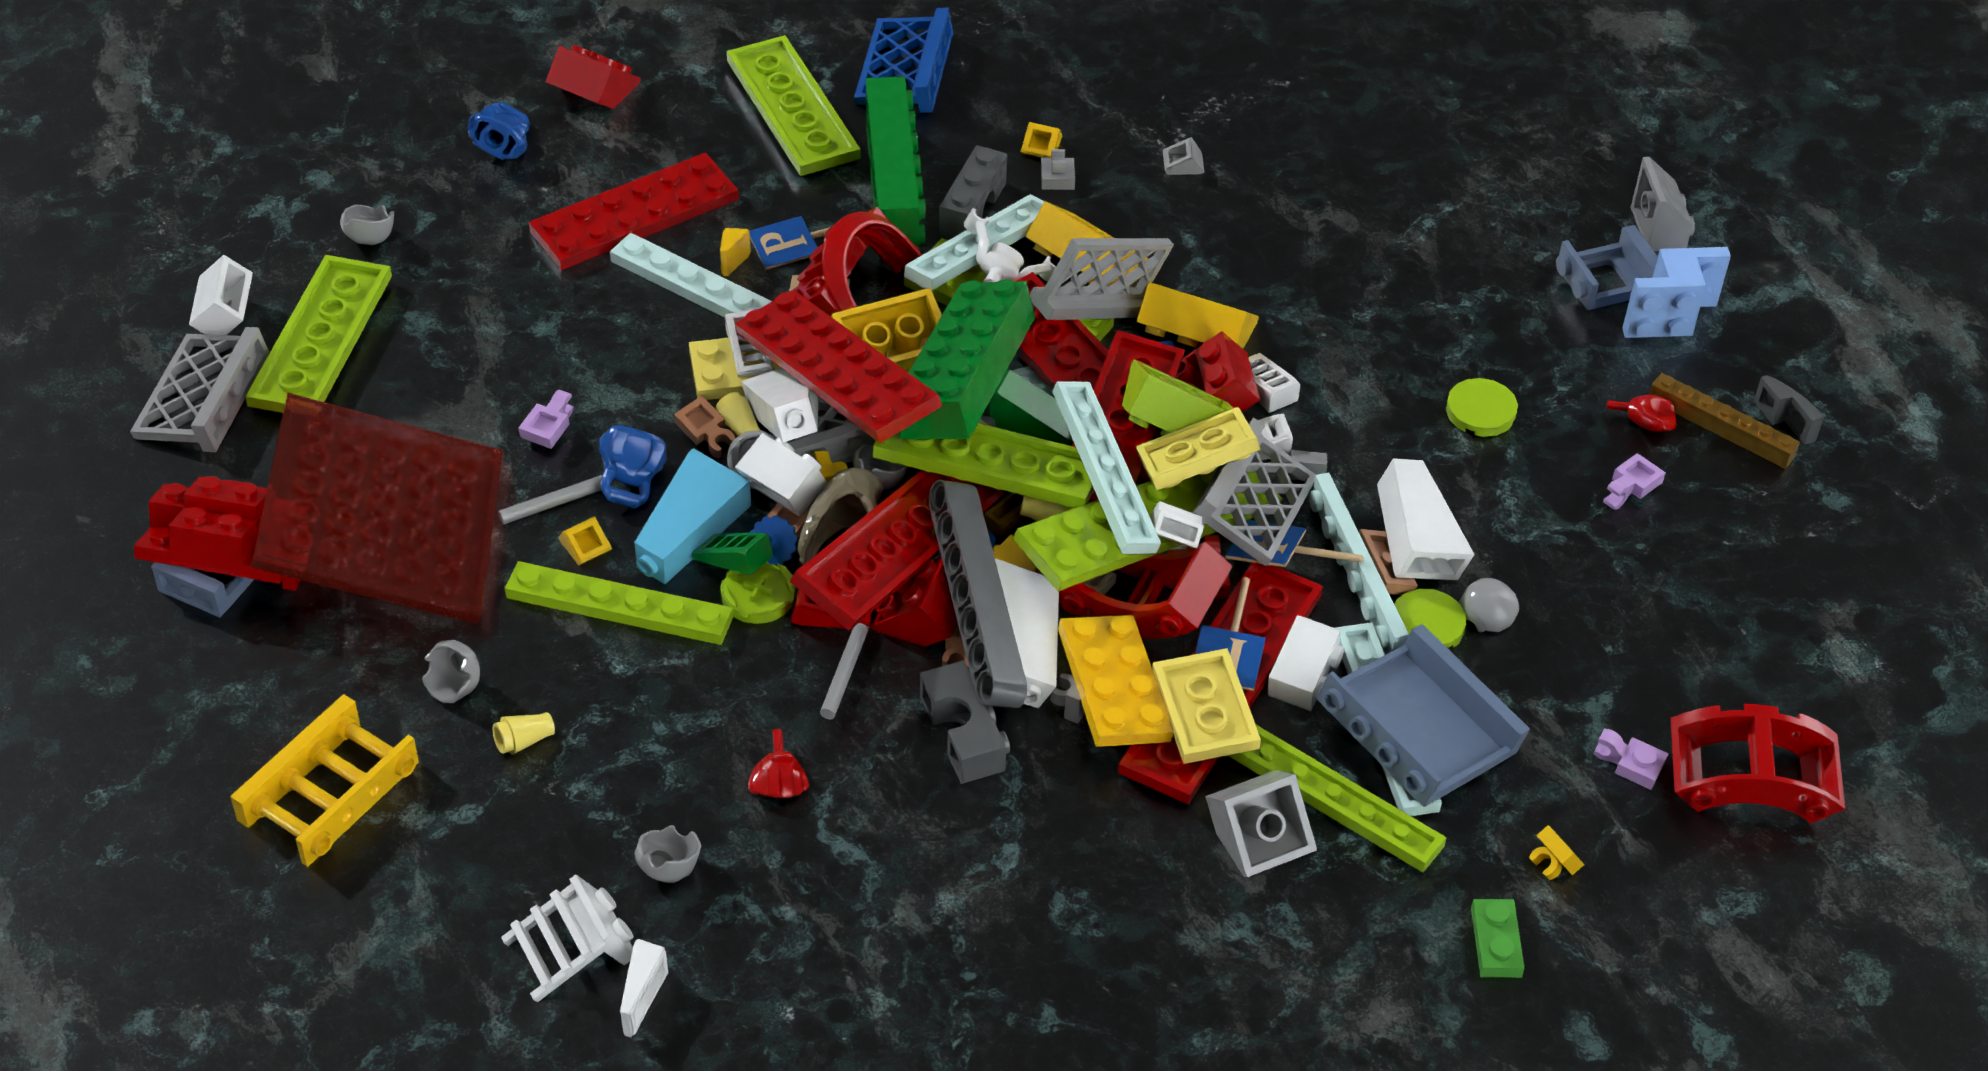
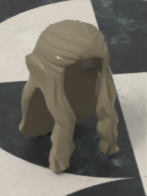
(839, 506)

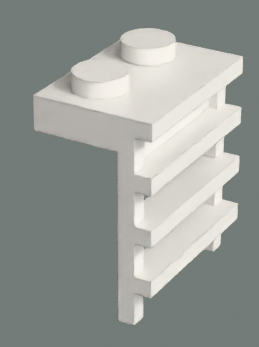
(591, 924)

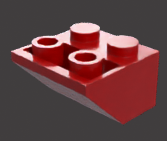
(592, 76)
(1222, 371)
(920, 608)

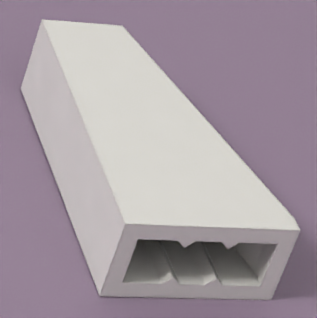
(782, 404)
(1419, 524)
(1034, 619)

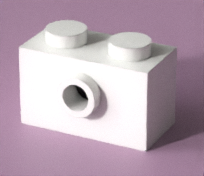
(221, 297)
(782, 473)
(1305, 662)

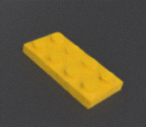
(1115, 680)

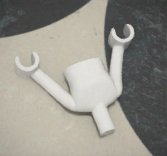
(1002, 260)

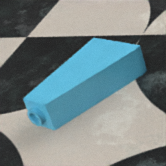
(694, 507)

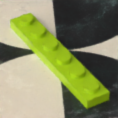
(619, 603)
(1347, 802)

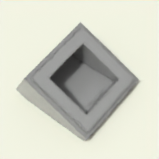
(1183, 158)
(1313, 461)

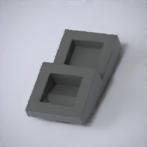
(1785, 404)

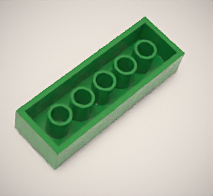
(894, 156)
(970, 355)

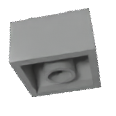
(1660, 208)
(1262, 822)

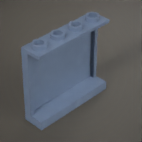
(1424, 717)

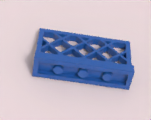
(928, 61)

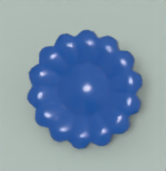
(781, 537)

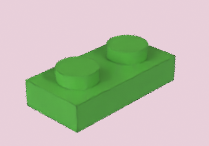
(1497, 938)

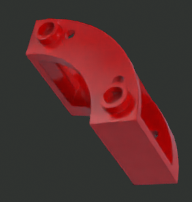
(1193, 573)
(1762, 726)

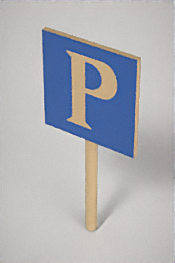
(784, 242)
(1287, 548)
(1243, 648)

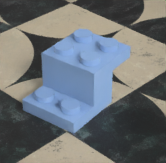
(1679, 287)

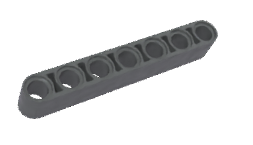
(977, 595)

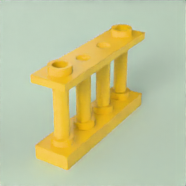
(305, 752)

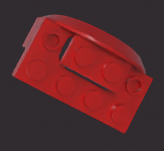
(826, 277)

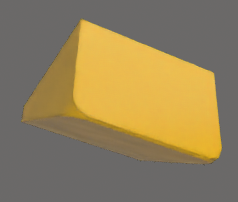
(1040, 140)
(734, 249)
(585, 541)

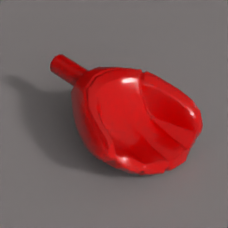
(1648, 412)
(778, 773)

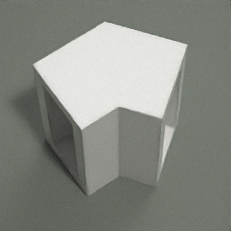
(1177, 525)

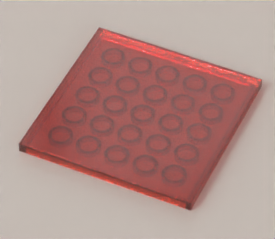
(379, 509)

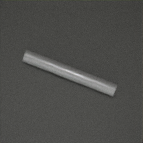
(550, 500)
(844, 671)

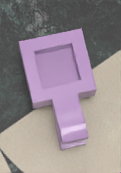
(548, 423)
(1634, 477)
(1635, 761)

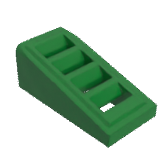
(735, 551)

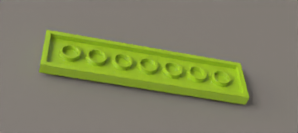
(1082, 544)

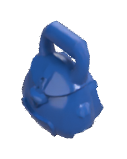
(499, 130)
(631, 459)

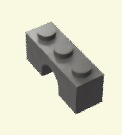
(977, 183)
(977, 746)

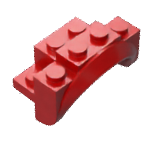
(207, 528)

